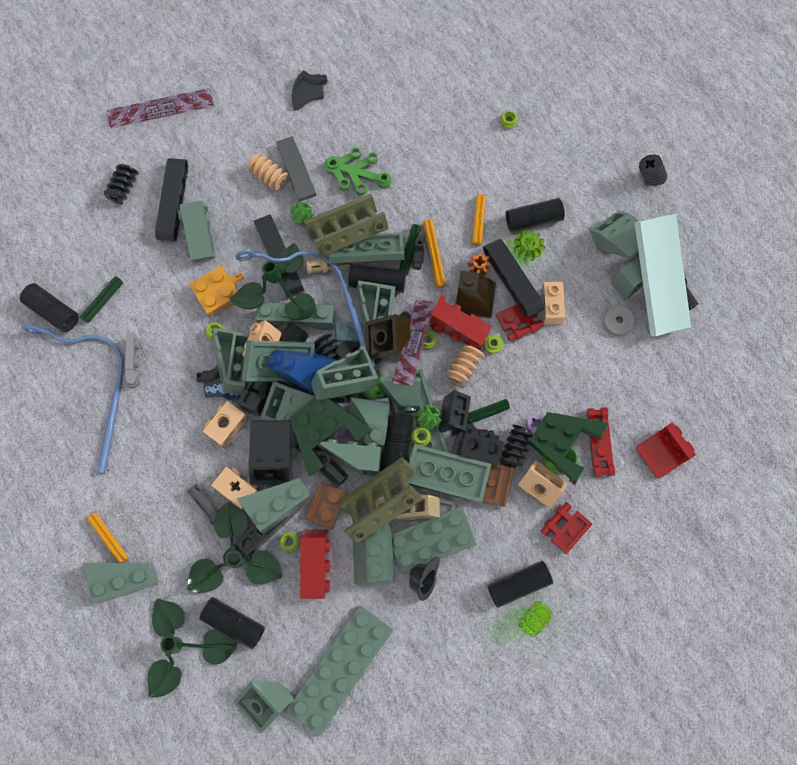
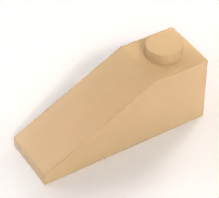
(425, 509)

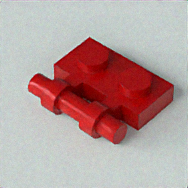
(512, 317)
(571, 532)

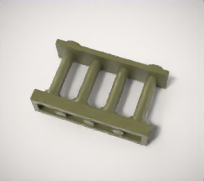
(341, 216)
(374, 489)

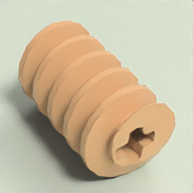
(267, 172)
(463, 364)

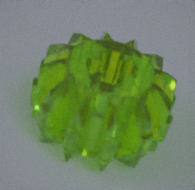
(529, 245)
(535, 618)

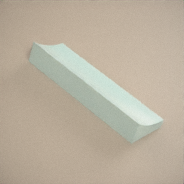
(662, 274)

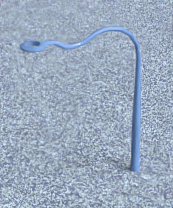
(356, 322)
(112, 414)

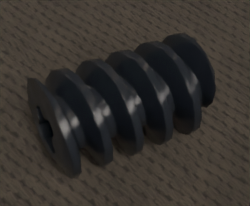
(653, 170)
(120, 182)
(324, 347)
(515, 446)

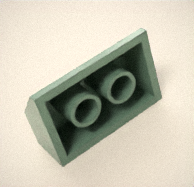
(374, 557)

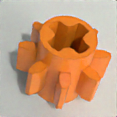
(479, 259)

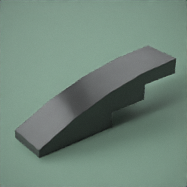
(296, 168)

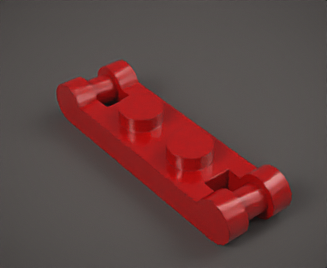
(601, 450)

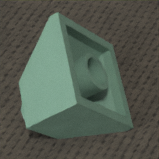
(403, 396)
(374, 415)
(263, 702)

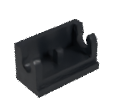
(454, 413)

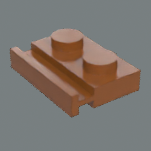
(498, 485)
(325, 505)

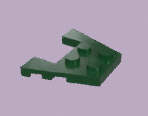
(317, 423)
(557, 436)

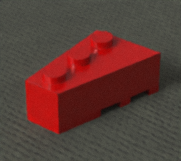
(458, 325)
(314, 564)

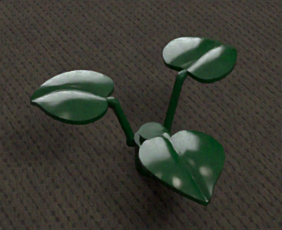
(251, 294)
(261, 569)
(166, 618)

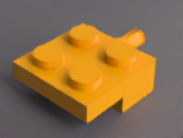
(215, 289)

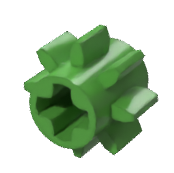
(301, 212)
(428, 417)

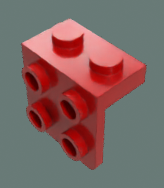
(665, 450)

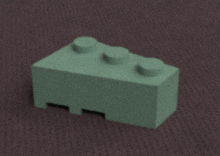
(196, 231)

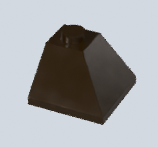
(475, 294)
(386, 335)

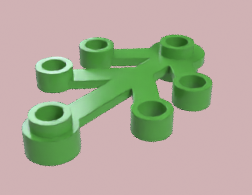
(356, 170)

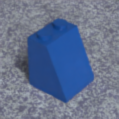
(297, 366)

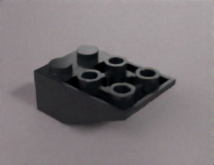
(270, 452)

